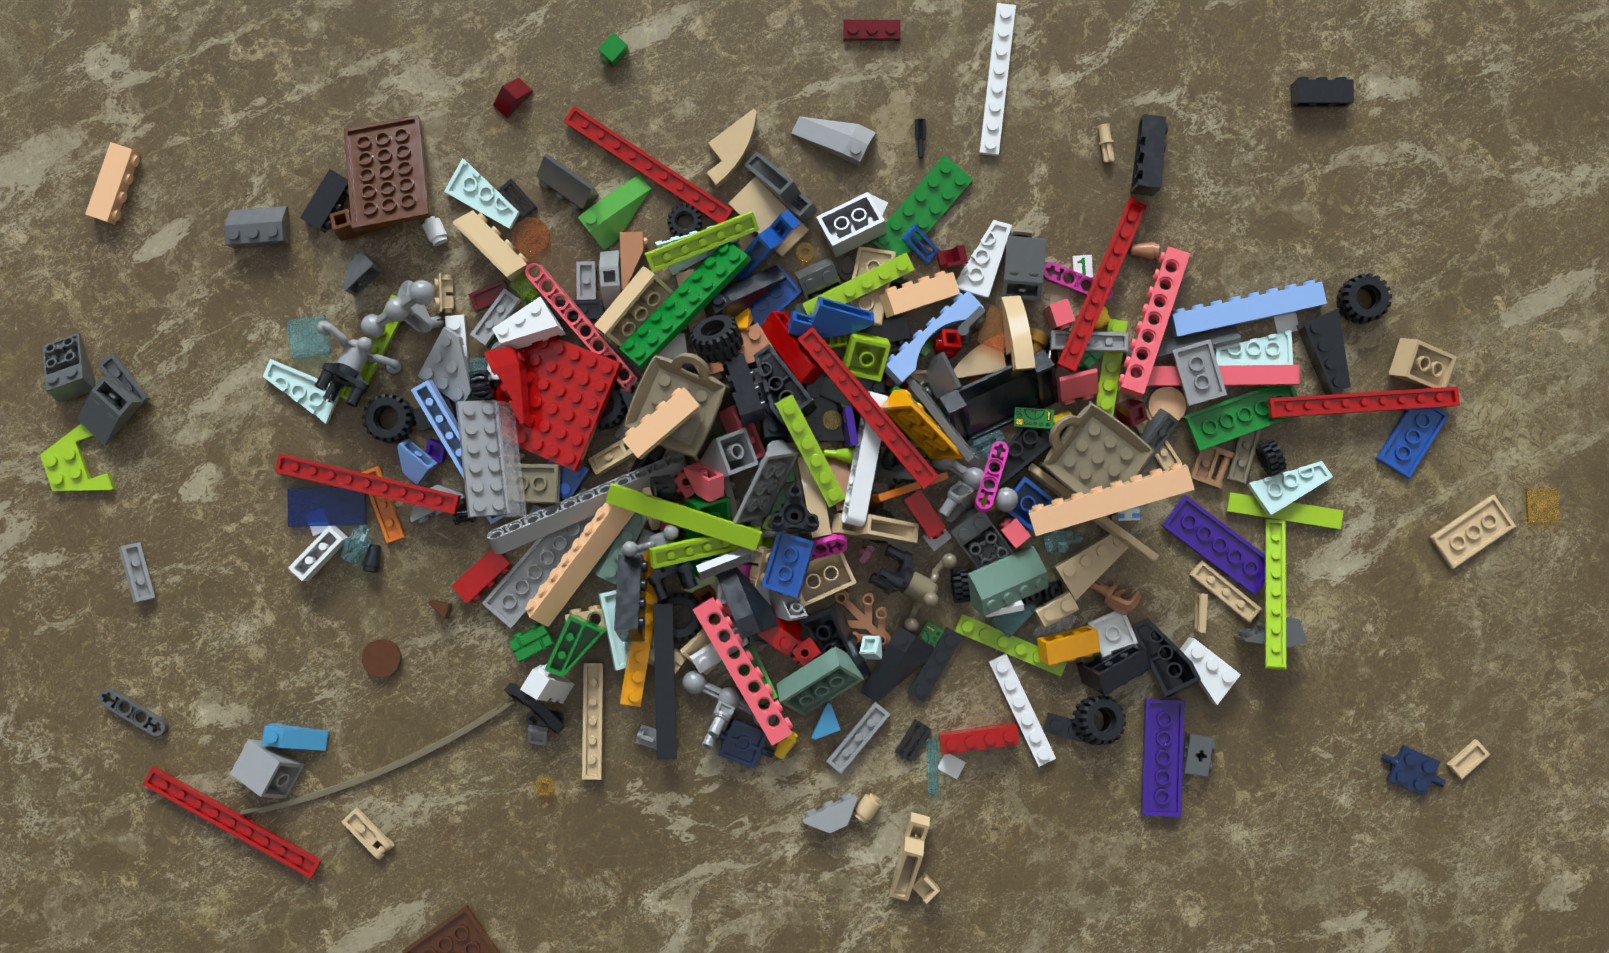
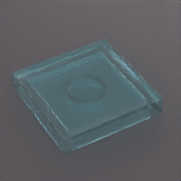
(305, 339)

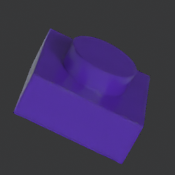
(436, 450)

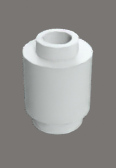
(435, 231)

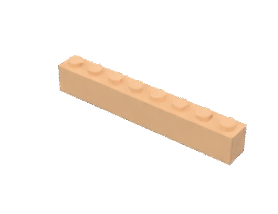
(1112, 499)
(577, 563)

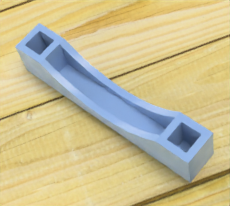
(904, 363)

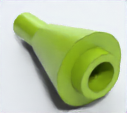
(844, 454)

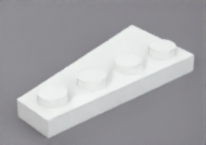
(984, 263)

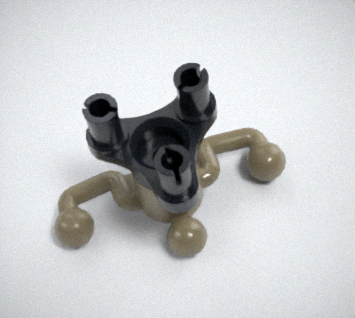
(911, 582)

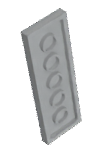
(480, 458)

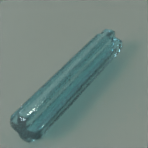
(932, 766)

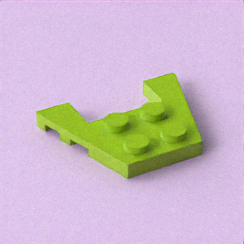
(67, 466)

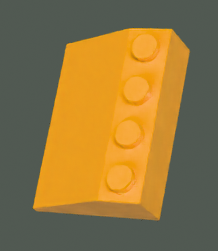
(920, 426)

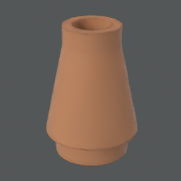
(1146, 250)

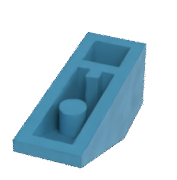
(294, 737)

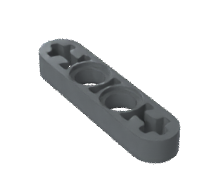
(131, 715)

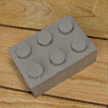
(851, 224)

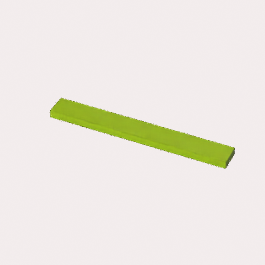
(683, 516)
(1275, 594)

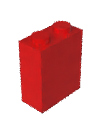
(924, 515)

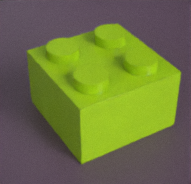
(866, 355)

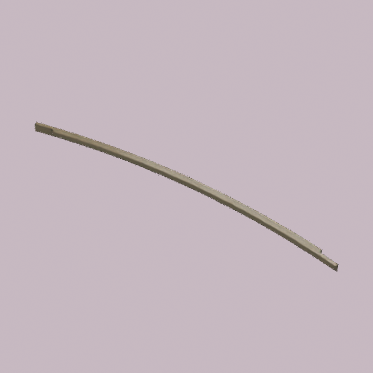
(313, 795)

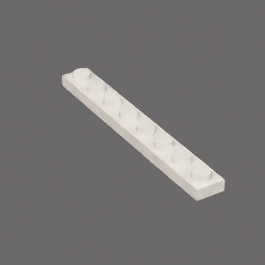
(997, 79)

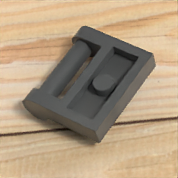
(971, 325)

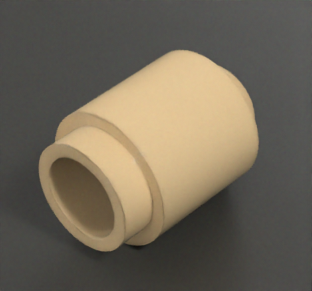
(867, 807)

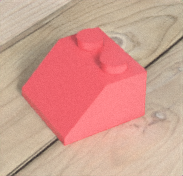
(1077, 386)

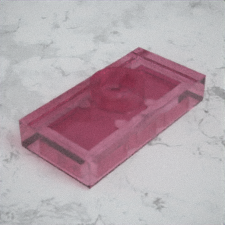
(865, 553)

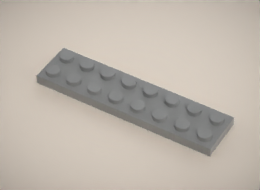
(530, 572)

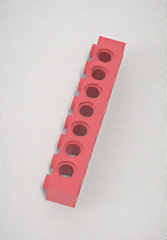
(1170, 258)
(773, 732)

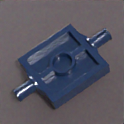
(743, 743)
(1413, 770)

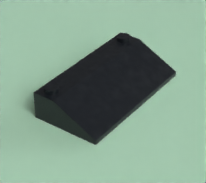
(992, 399)

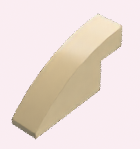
(731, 148)
(1017, 333)
(980, 362)
(814, 500)
(878, 529)
(910, 856)

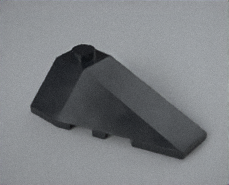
(781, 382)
(746, 604)

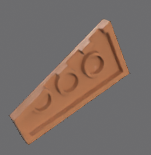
(754, 341)

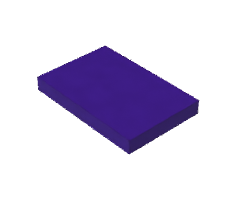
(848, 427)

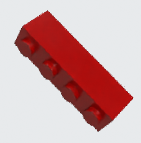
(789, 348)
(979, 738)

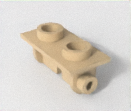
(441, 301)
(762, 557)

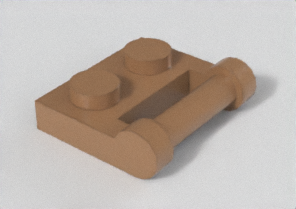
(1205, 465)

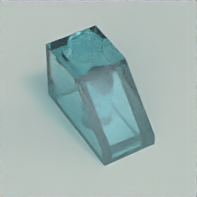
(1011, 622)

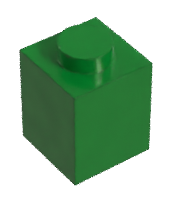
(613, 50)

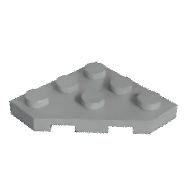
(448, 366)

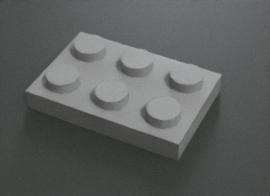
(1199, 372)

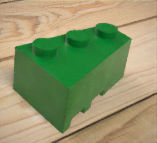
(573, 642)

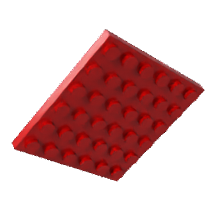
(565, 399)

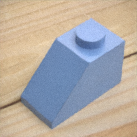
(415, 462)

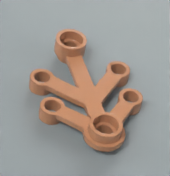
(865, 621)

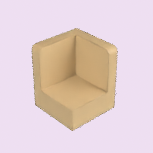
(926, 887)

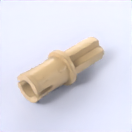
(1106, 143)

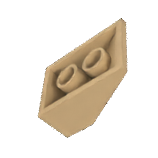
(1422, 364)

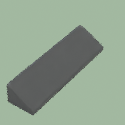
(1158, 431)

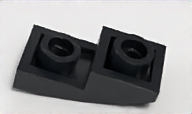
(1045, 595)

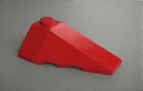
(511, 369)
(782, 636)

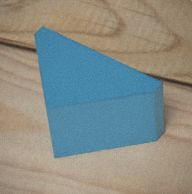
(827, 723)

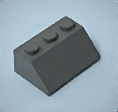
(566, 184)
(257, 227)

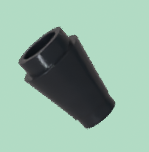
(372, 559)

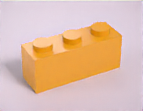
(1068, 645)

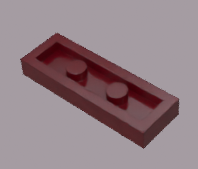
(871, 30)

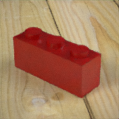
(482, 576)

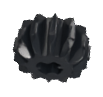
(482, 385)

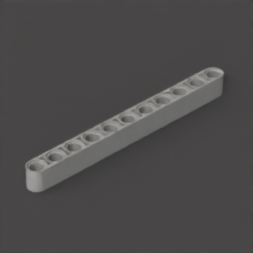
(577, 507)

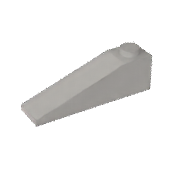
(839, 138)

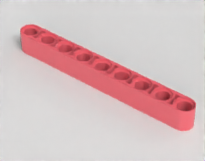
(582, 321)
(1232, 375)

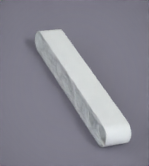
(862, 471)

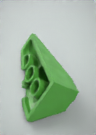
(615, 211)

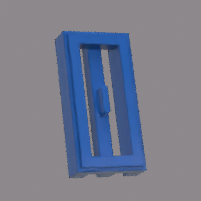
(910, 234)

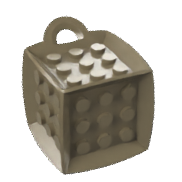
(658, 384)
(1094, 450)

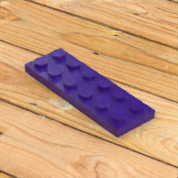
(1217, 543)
(1162, 757)

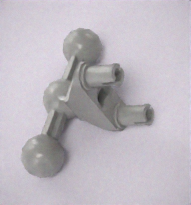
(406, 307)
(963, 494)
(728, 700)

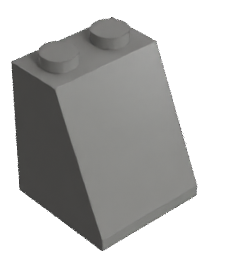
(730, 453)
(266, 770)

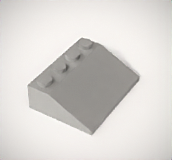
(767, 482)

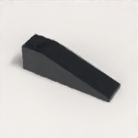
(745, 292)
(899, 660)
(1170, 665)

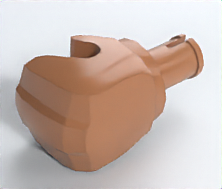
(1114, 598)

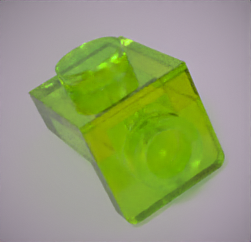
(524, 287)

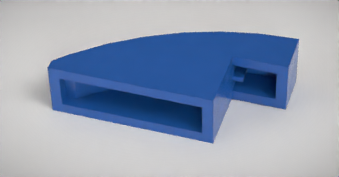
(768, 242)
(831, 319)

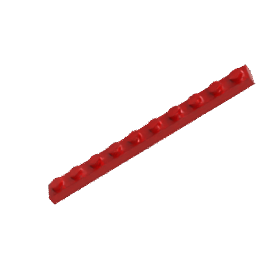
(647, 165)
(1101, 285)
(1363, 402)
(868, 408)
(368, 483)
(232, 822)

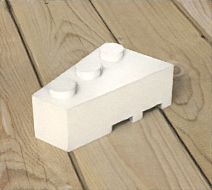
(528, 326)
(1215, 674)
(545, 685)

